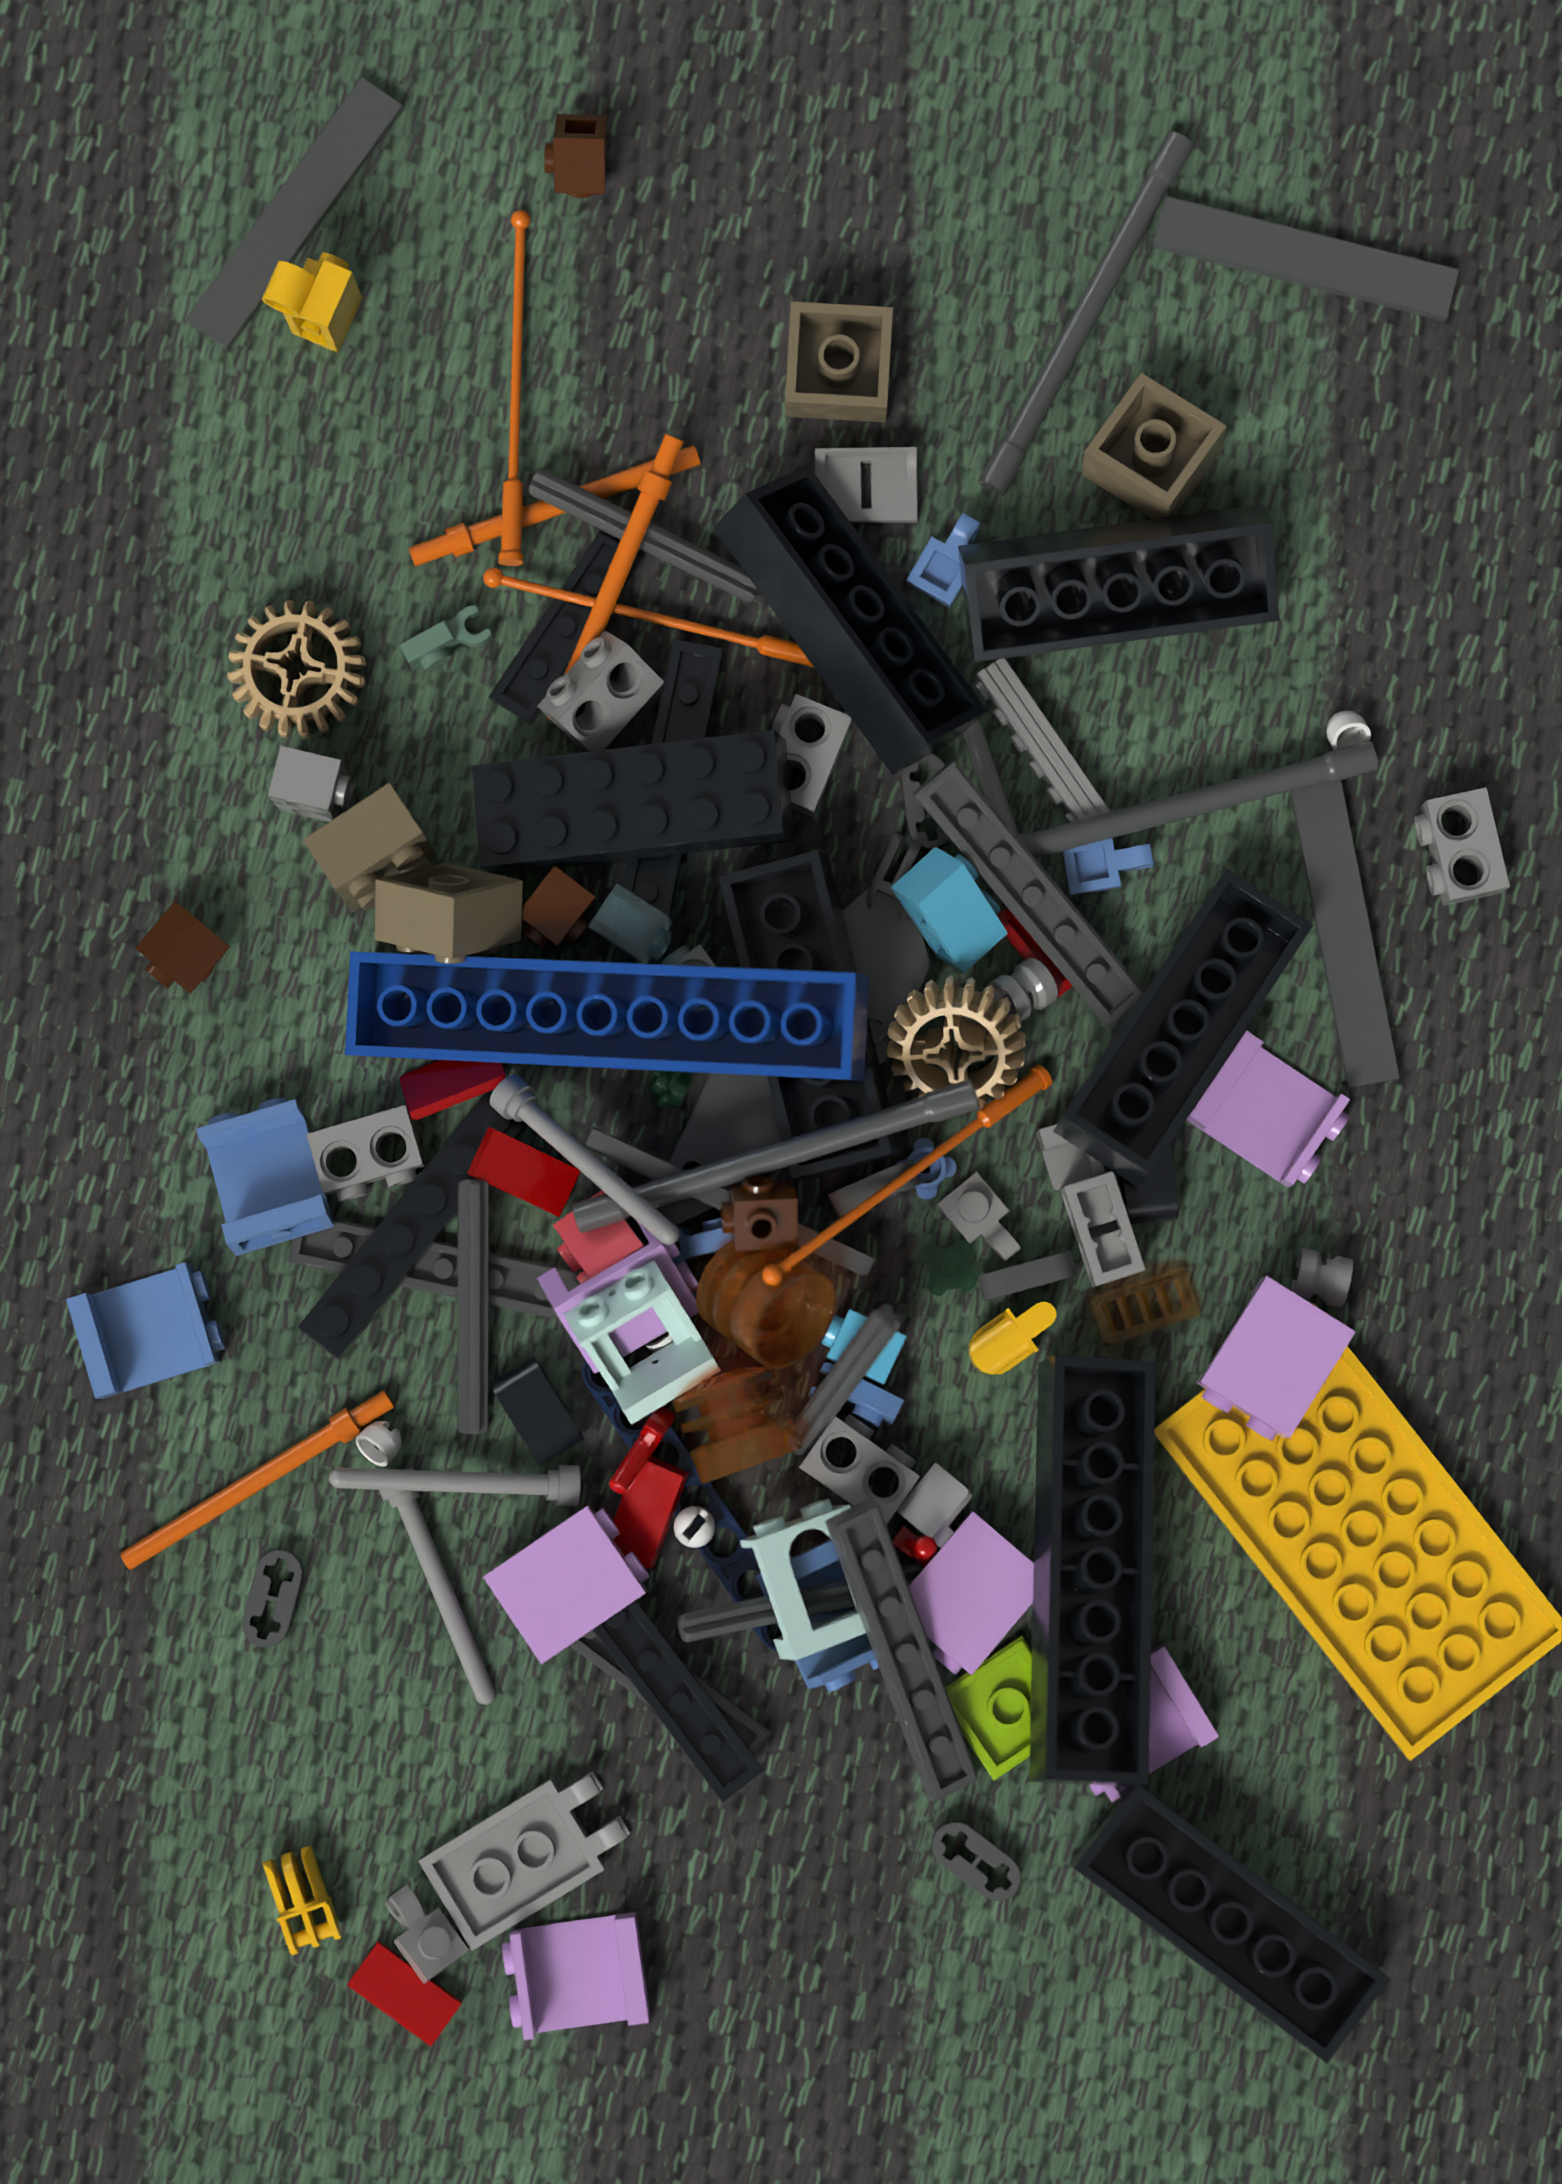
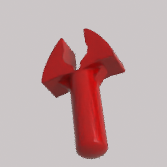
(642, 1449)
(918, 1548)

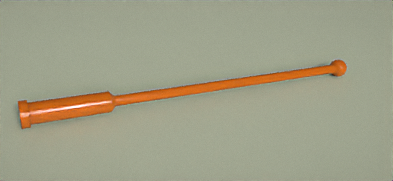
(513, 488)
(766, 644)
(991, 1113)

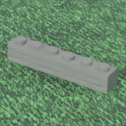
(1040, 741)

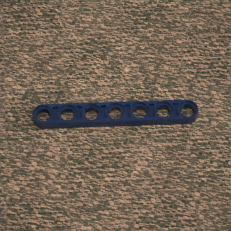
(726, 1568)

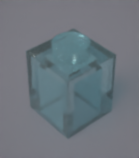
(632, 925)

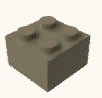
(838, 361)
(1153, 449)
(369, 844)
(448, 911)

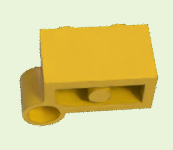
(315, 299)

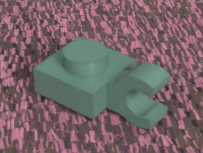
(433, 645)

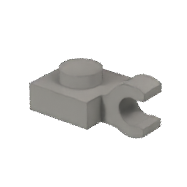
(977, 1213)
(428, 1940)

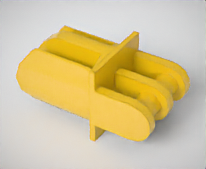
(1007, 1339)
(301, 1900)

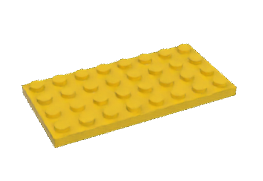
(1371, 1552)

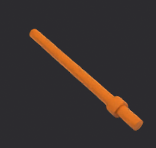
(653, 487)
(461, 539)
(342, 1427)

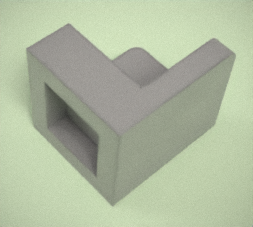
(1065, 1161)
(935, 1504)

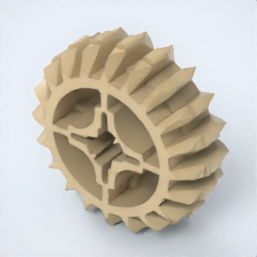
(299, 646)
(918, 1052)

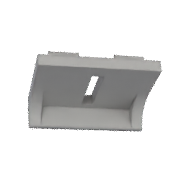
(891, 482)

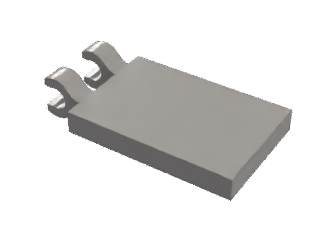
(520, 1859)

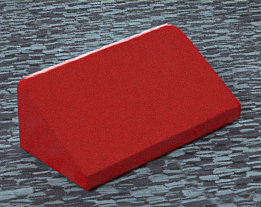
(448, 1084)

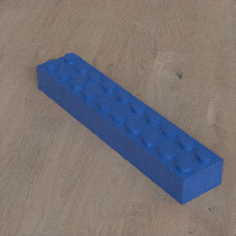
(609, 1015)

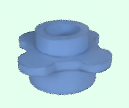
(942, 1168)

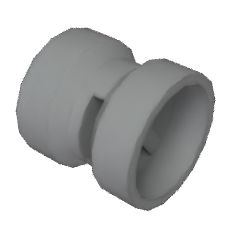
(1027, 988)
(1326, 1278)

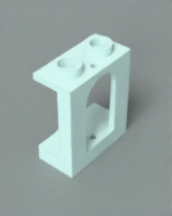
(660, 1375)
(772, 1549)

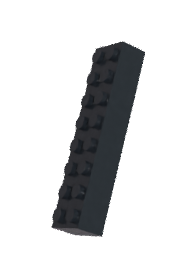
(1092, 1572)

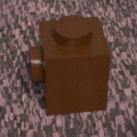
(578, 155)
(557, 911)
(181, 949)
(761, 1214)

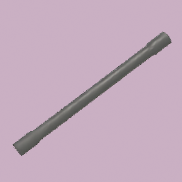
(1160, 177)
(1330, 767)
(931, 1107)

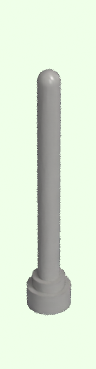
(516, 1100)
(557, 1485)
(442, 1591)

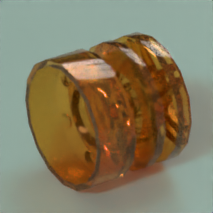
(766, 1321)
(736, 1423)

